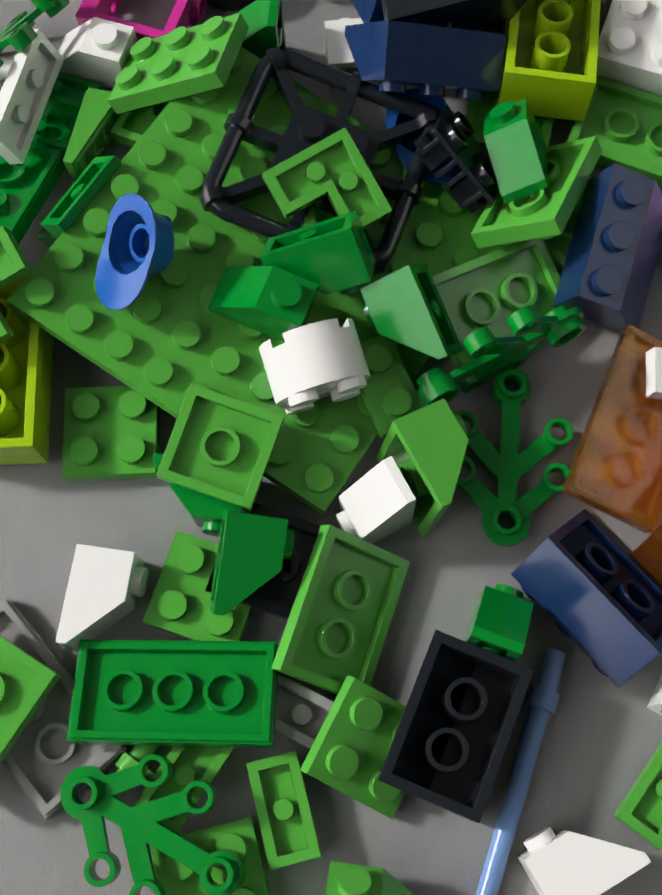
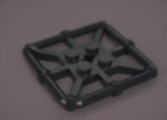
(307, 129)

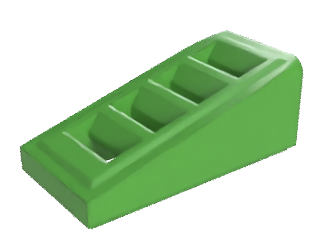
(90, 133)

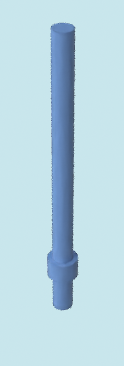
(542, 702)

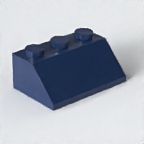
(427, 58)
(613, 248)
(596, 596)

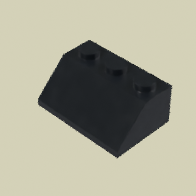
(456, 726)

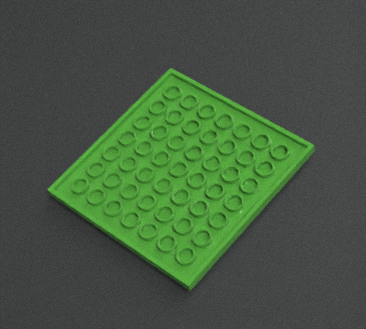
(169, 332)

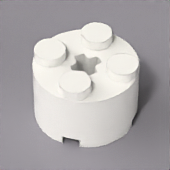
(315, 364)

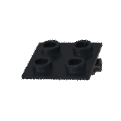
(455, 138)

